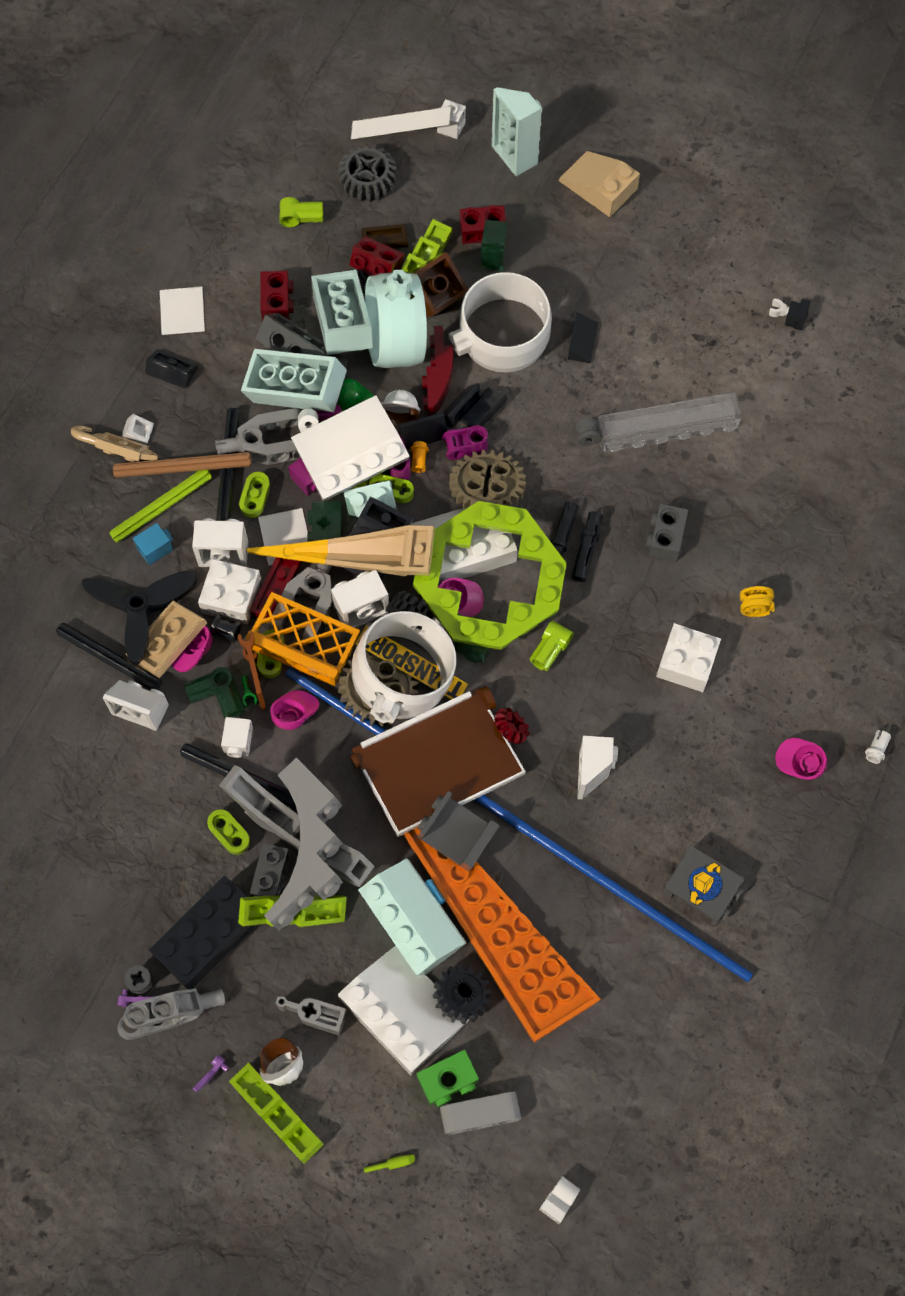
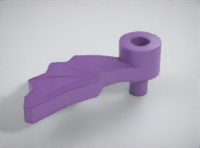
(123, 1001)
(218, 1062)

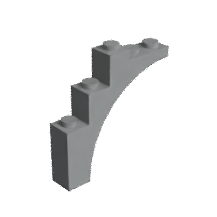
(281, 820)
(317, 843)

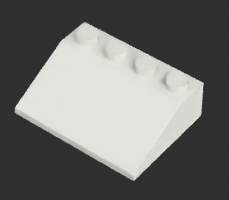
(350, 448)
(487, 550)
(399, 1010)

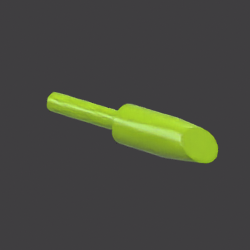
(392, 1163)

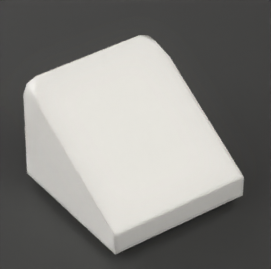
(137, 429)

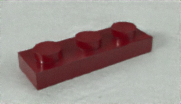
(279, 575)

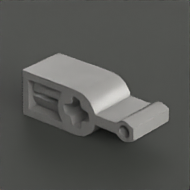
(327, 1018)

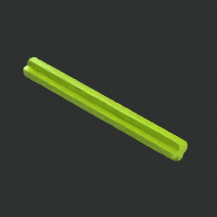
(160, 505)

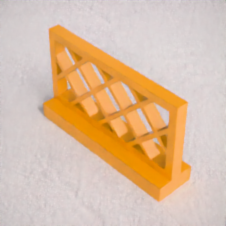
(299, 659)

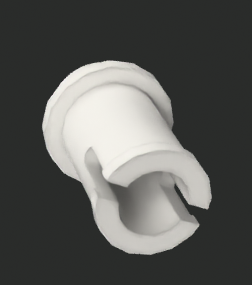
(879, 744)

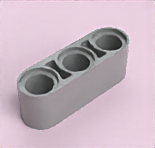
(480, 1113)

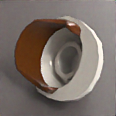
(401, 407)
(280, 1062)

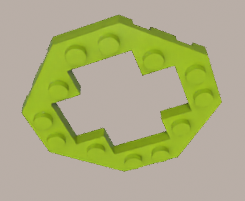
(521, 616)

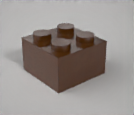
(440, 283)

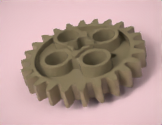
(470, 478)
(404, 685)

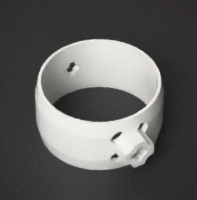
(502, 287)
(431, 637)

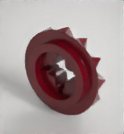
(511, 725)

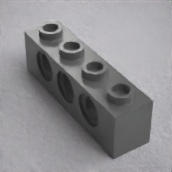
(276, 326)

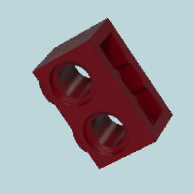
(473, 233)
(375, 257)
(273, 296)

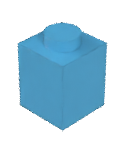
(153, 543)

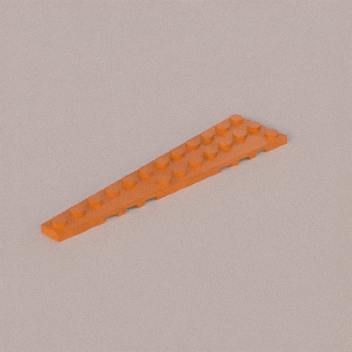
(520, 959)

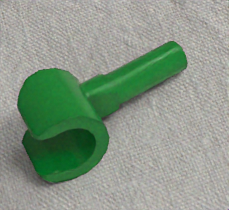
(247, 691)

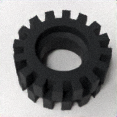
(405, 602)

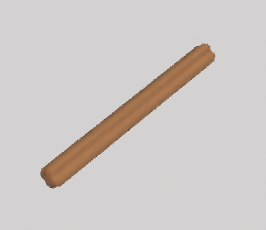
(182, 465)

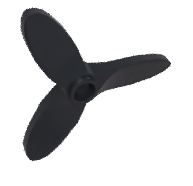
(151, 599)

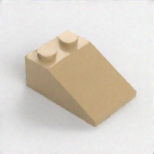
(601, 181)

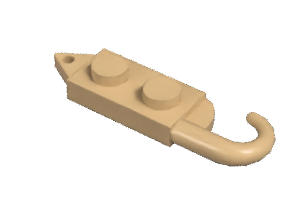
(114, 444)

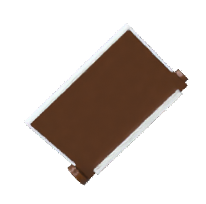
(437, 753)

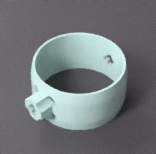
(395, 320)

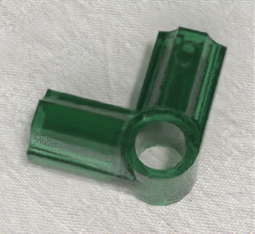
(207, 687)

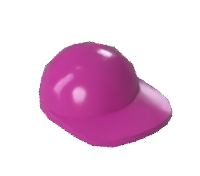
(471, 596)
(194, 651)
(293, 709)
(801, 759)

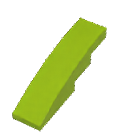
(428, 246)
(317, 913)
(276, 1113)

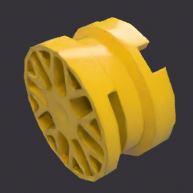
(757, 602)

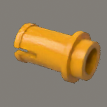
(419, 452)

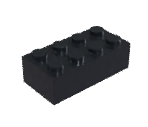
(203, 935)

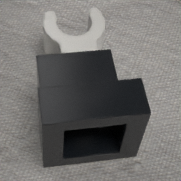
(795, 314)

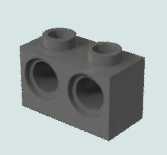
(668, 532)
(270, 871)

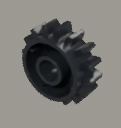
(452, 1003)

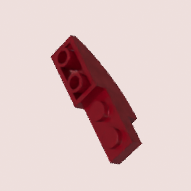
(438, 374)

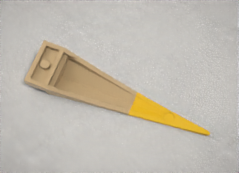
(389, 551)

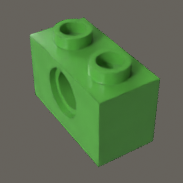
(457, 1065)

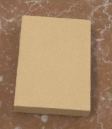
(169, 637)

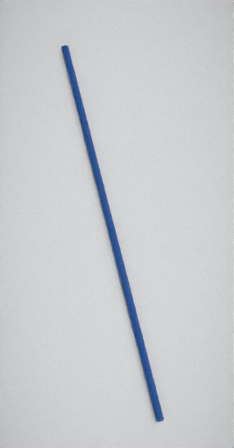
(551, 845)

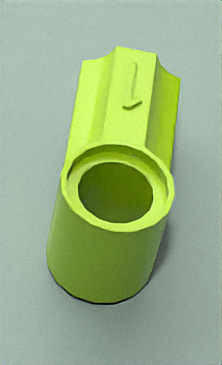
(294, 212)
(553, 641)

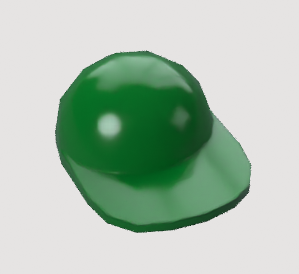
(352, 394)

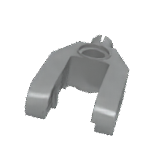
(253, 429)
(300, 586)
(176, 1010)

